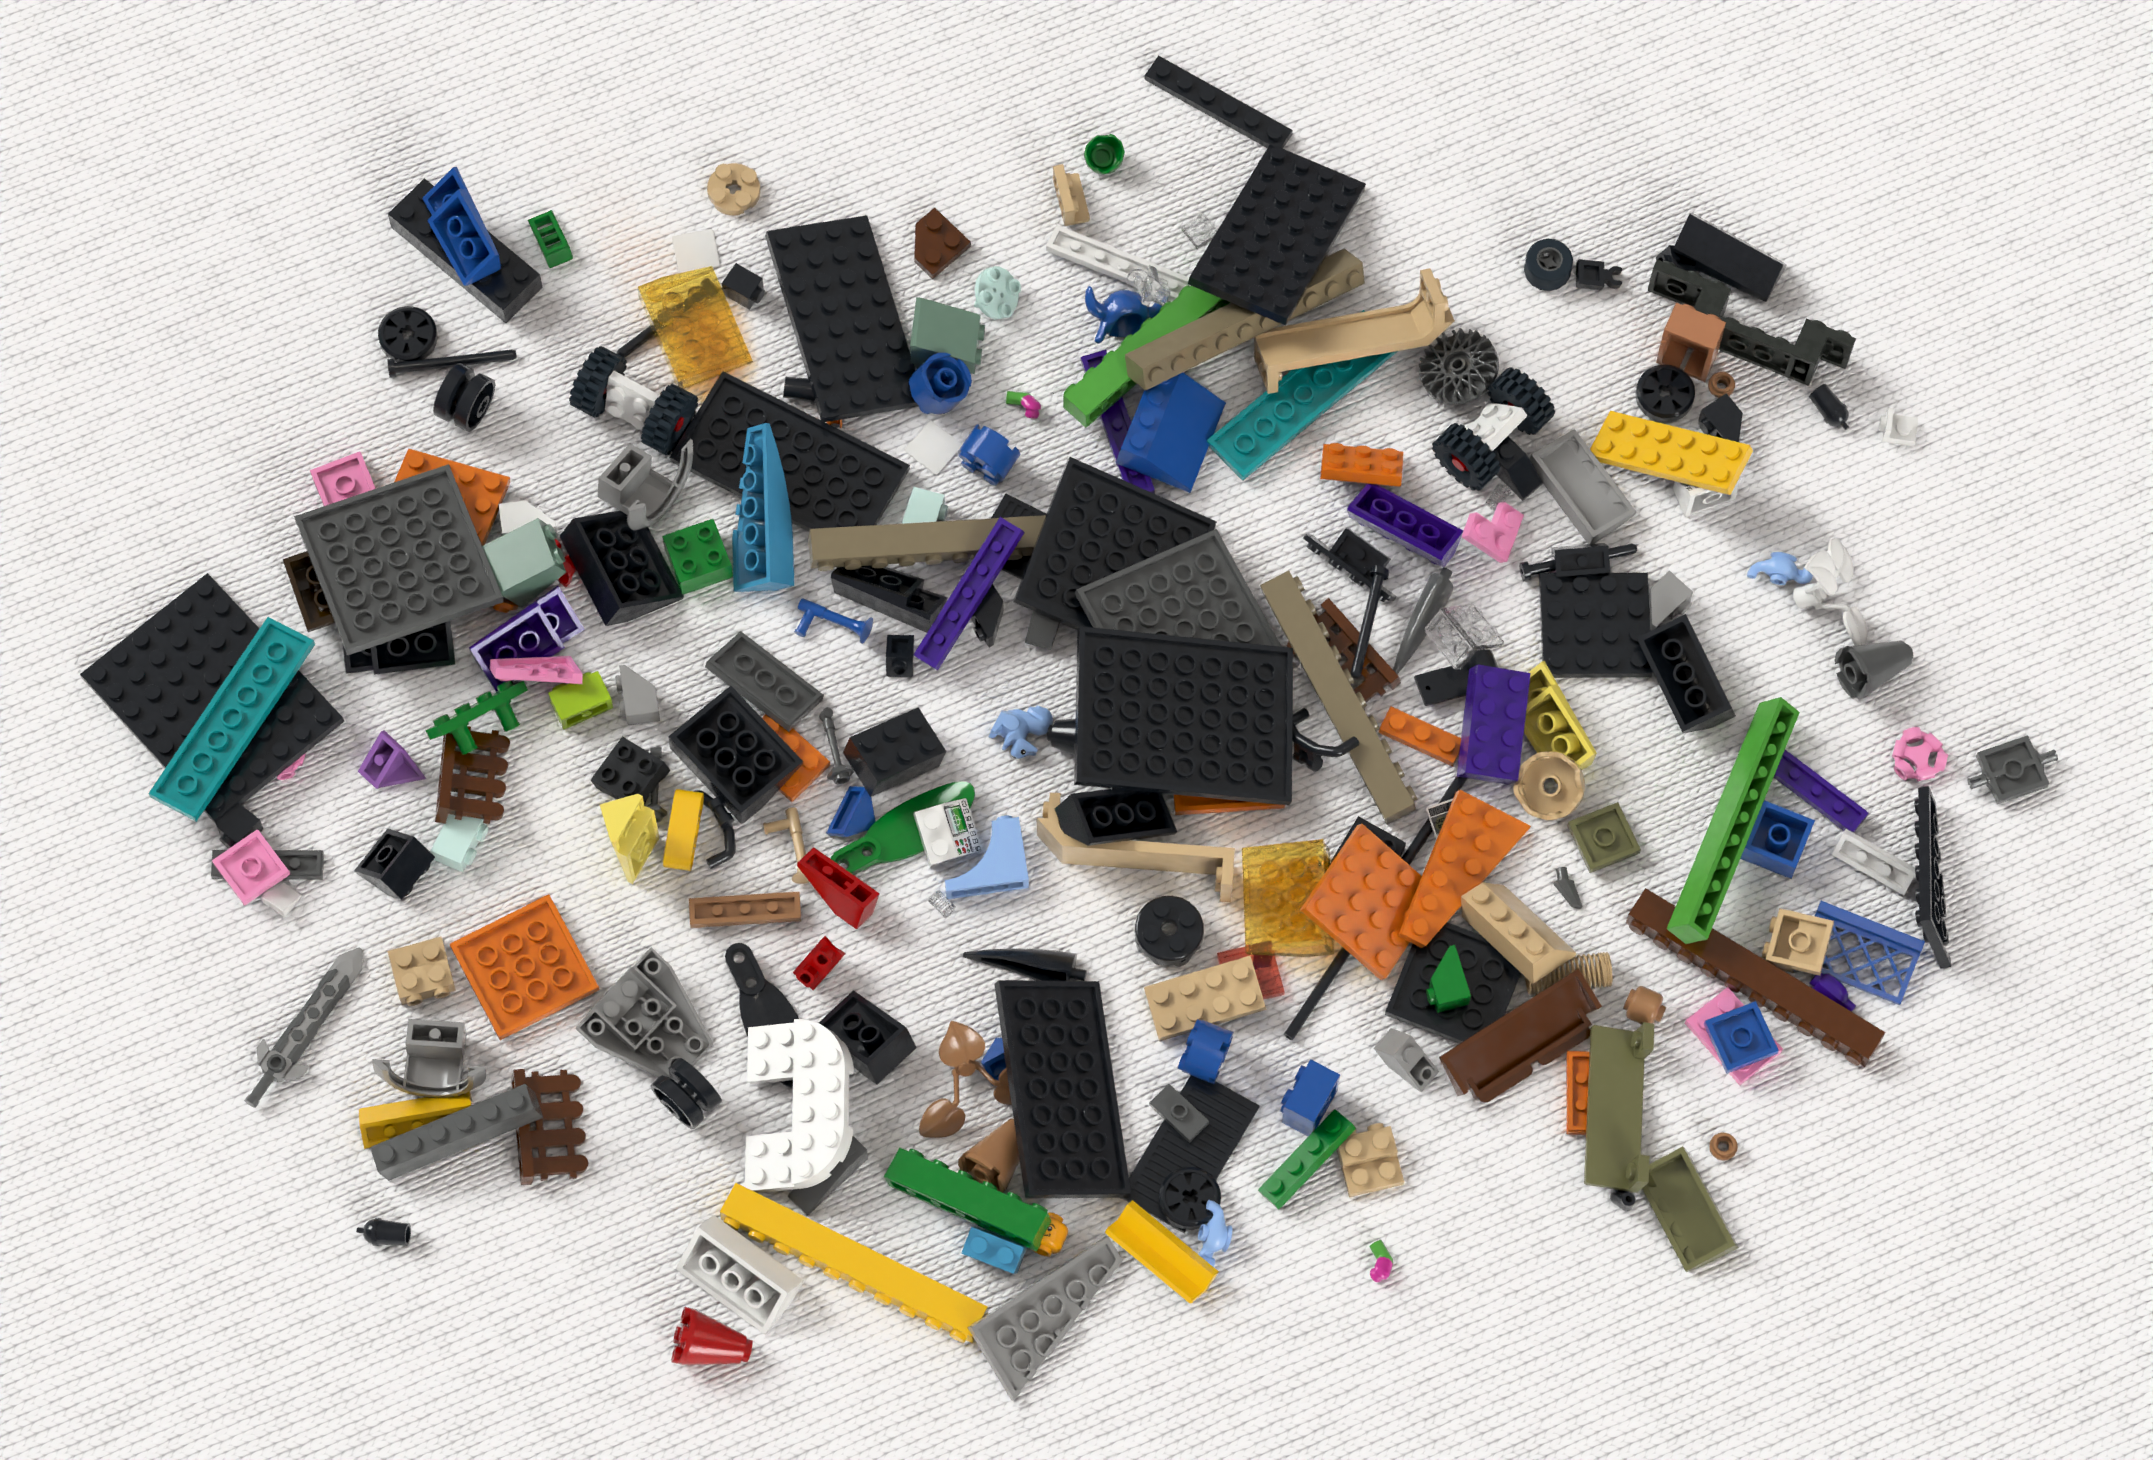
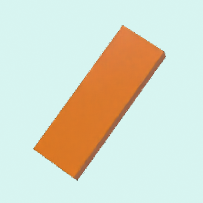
(1576, 1091)

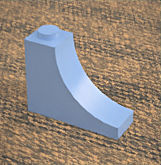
(1000, 868)

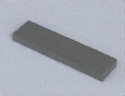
(300, 863)

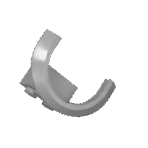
(638, 489)
(433, 1061)

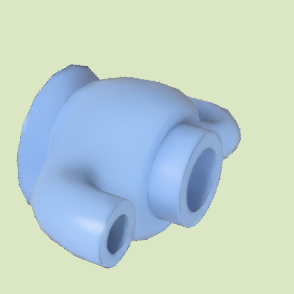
(1780, 569)
(1214, 1234)

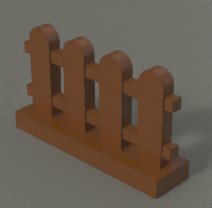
(1344, 640)
(472, 785)
(552, 1138)

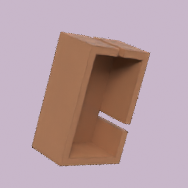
(1693, 330)

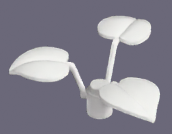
(1826, 568)

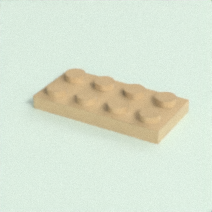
(1208, 995)

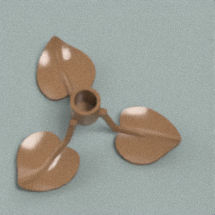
(959, 1050)

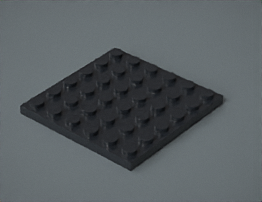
(1094, 531)

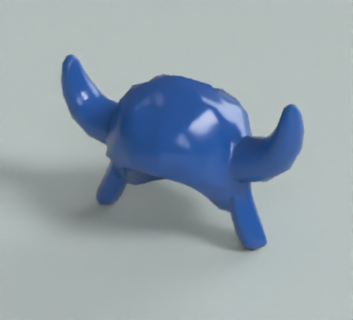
(1119, 313)

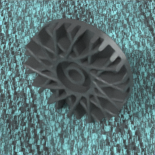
(1459, 367)

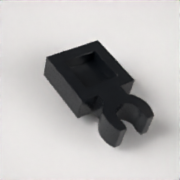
(1593, 275)

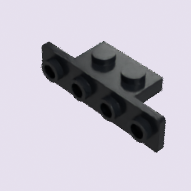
(1354, 556)

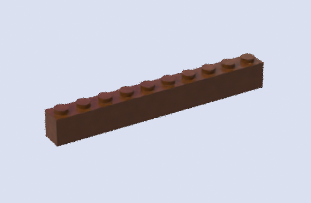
(1761, 982)

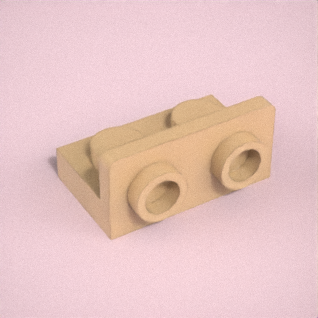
(1070, 196)

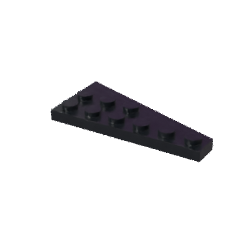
(1931, 886)

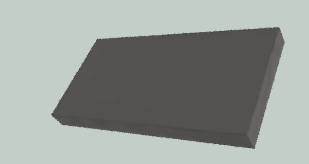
(764, 681)

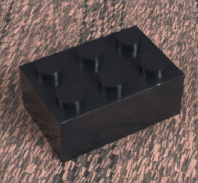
(894, 752)

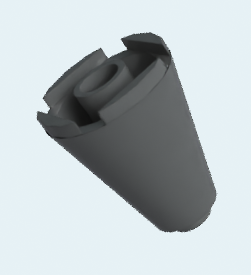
(1871, 665)

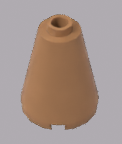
(993, 1157)

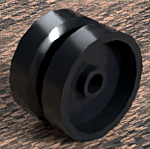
(464, 397)
(686, 1093)

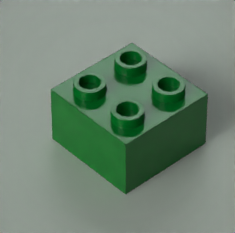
(697, 556)

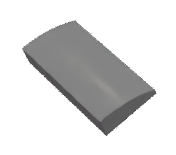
(1582, 487)

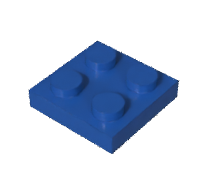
(1741, 1037)

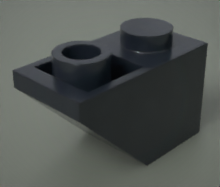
(1721, 419)
(988, 617)

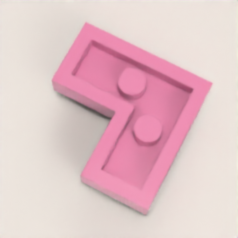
(1497, 536)

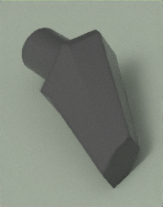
(1567, 888)

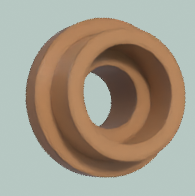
(1724, 378)
(1724, 1138)

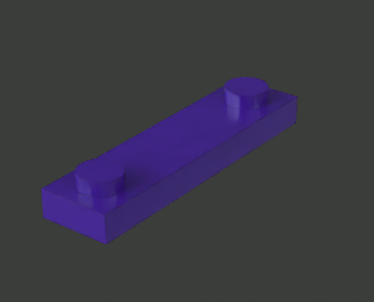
(1819, 793)

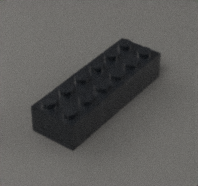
(500, 292)

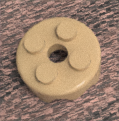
(1531, 791)

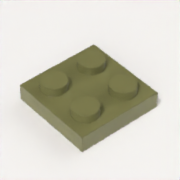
(1603, 837)

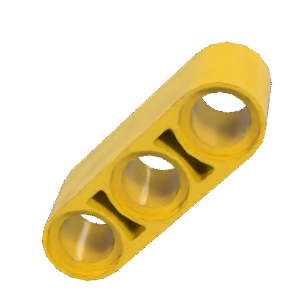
(683, 829)

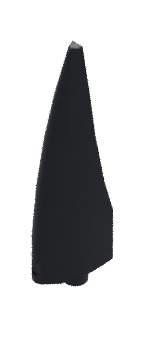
(1032, 963)

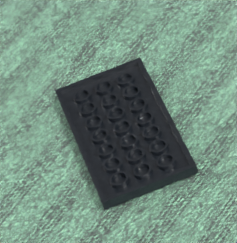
(1277, 234)
(843, 317)
(827, 472)
(1062, 1089)

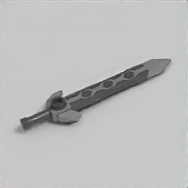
(282, 1060)

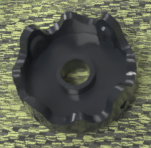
(1164, 948)

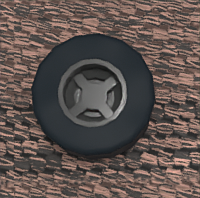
(1552, 255)

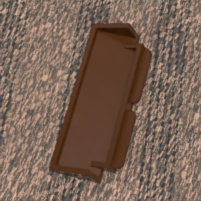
(1531, 1032)

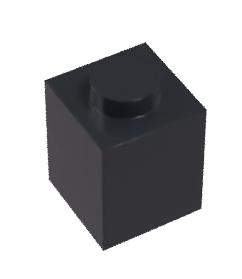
(743, 286)

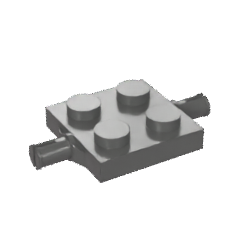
(2012, 769)

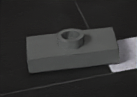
(1179, 1113)

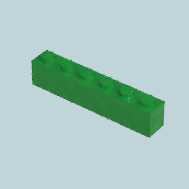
(967, 1198)

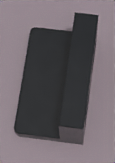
(1581, 559)

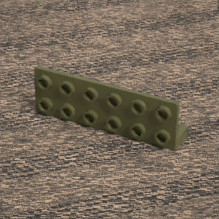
(1616, 1108)

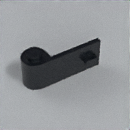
(1450, 683)

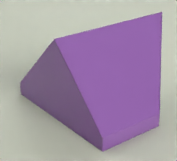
(389, 764)

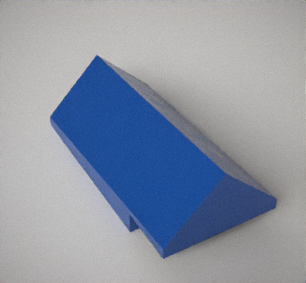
(461, 229)

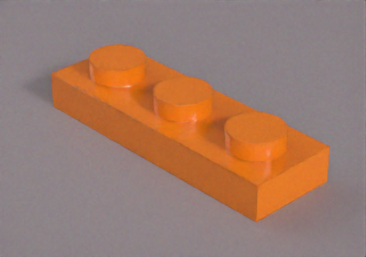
(1421, 736)

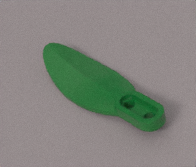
(896, 832)

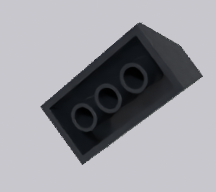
(1686, 676)
(1114, 816)

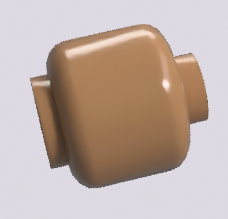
(1644, 1005)

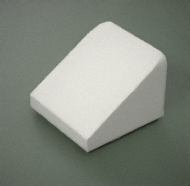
(281, 898)

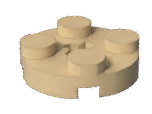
(728, 175)

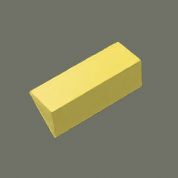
(1551, 721)
(631, 832)

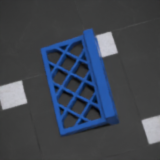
(1874, 933)

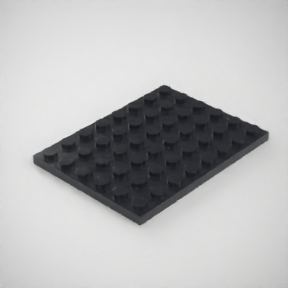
(174, 667)
(1183, 716)

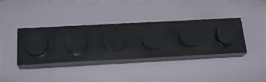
(1217, 104)

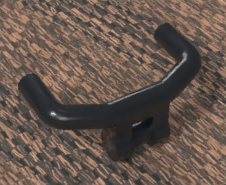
(1310, 752)
(725, 822)

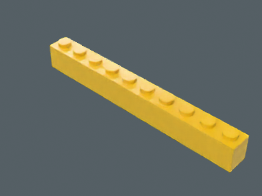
(852, 1262)

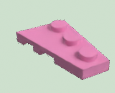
(545, 669)

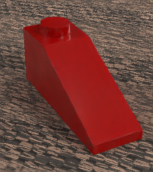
(840, 889)

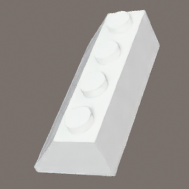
(739, 1274)

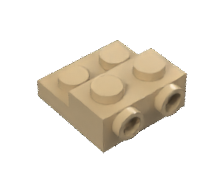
(1798, 942)
(421, 971)
(1370, 1161)

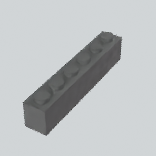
(456, 1132)

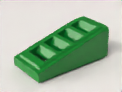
(558, 252)

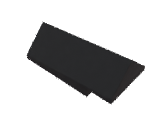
(1728, 258)
(890, 593)
(414, 651)

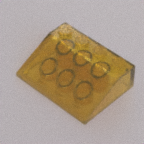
(693, 326)
(1274, 890)

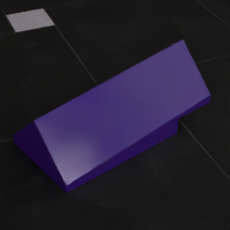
(530, 633)

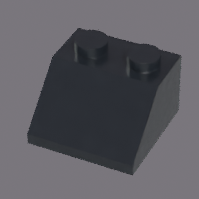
(395, 863)

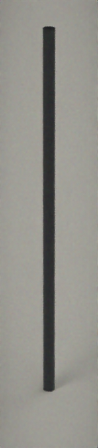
(1343, 954)

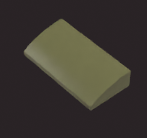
(1687, 1211)

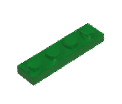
(1306, 1159)

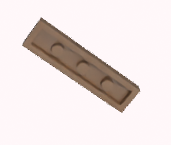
(744, 909)

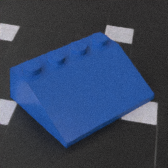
(1171, 431)

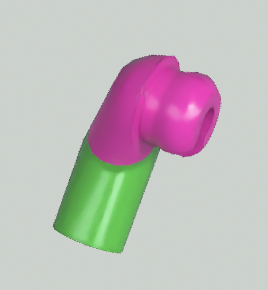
(1026, 400)
(1383, 1264)

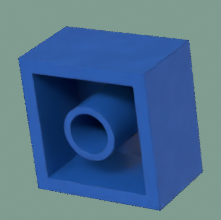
(1777, 839)
(1310, 1098)

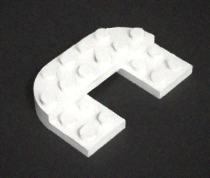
(820, 1115)

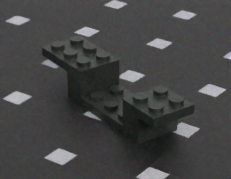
(1752, 344)

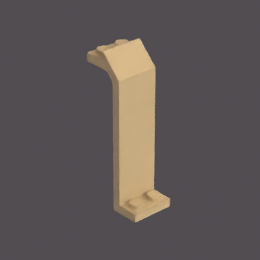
(1354, 334)
(1137, 854)

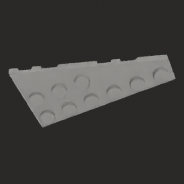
(1035, 1320)

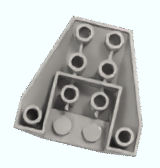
(647, 1019)

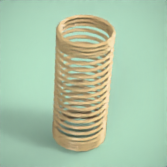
(1601, 972)

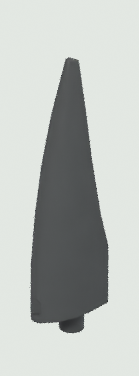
(1430, 602)

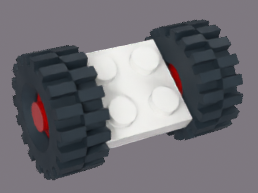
(604, 387)
(1469, 449)

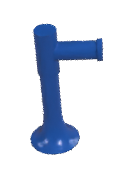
(811, 609)

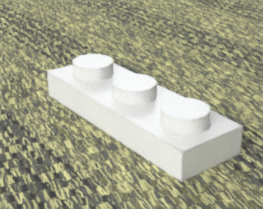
(1874, 862)

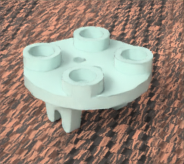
(988, 288)

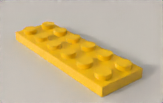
(1671, 452)

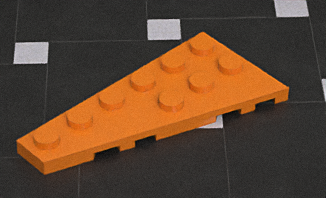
(1464, 854)

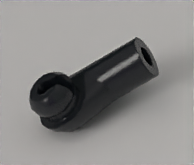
(1623, 1199)

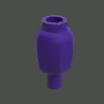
(1833, 989)

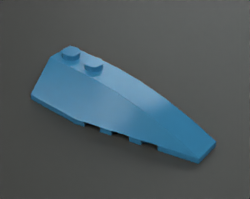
(764, 533)

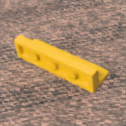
(393, 1119)
(1162, 1252)

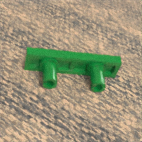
(465, 713)

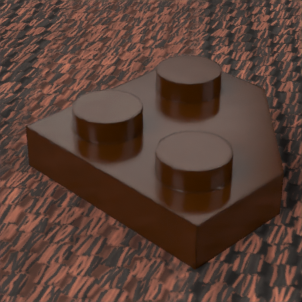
(937, 243)

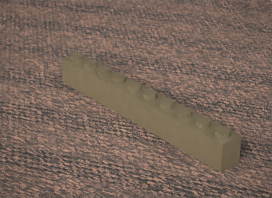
(1234, 325)
(912, 543)
(1338, 696)

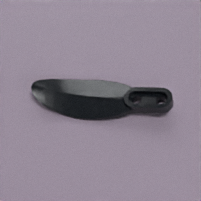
(762, 1003)

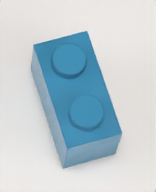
(994, 1250)

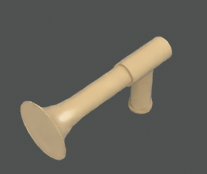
(794, 826)

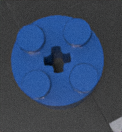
(940, 384)
(988, 453)
(1205, 1050)

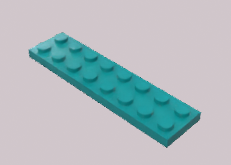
(1281, 416)
(231, 719)

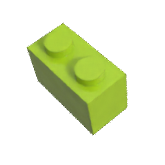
(580, 701)

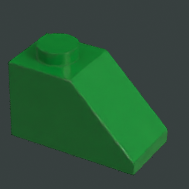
(1448, 984)

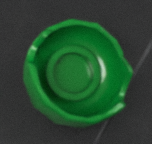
(1104, 154)

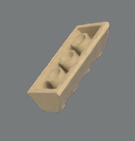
(1515, 931)

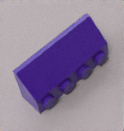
(1405, 524)

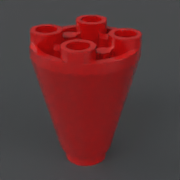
(708, 1341)

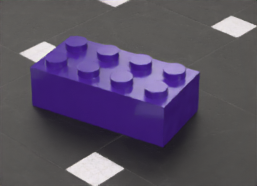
(1493, 724)

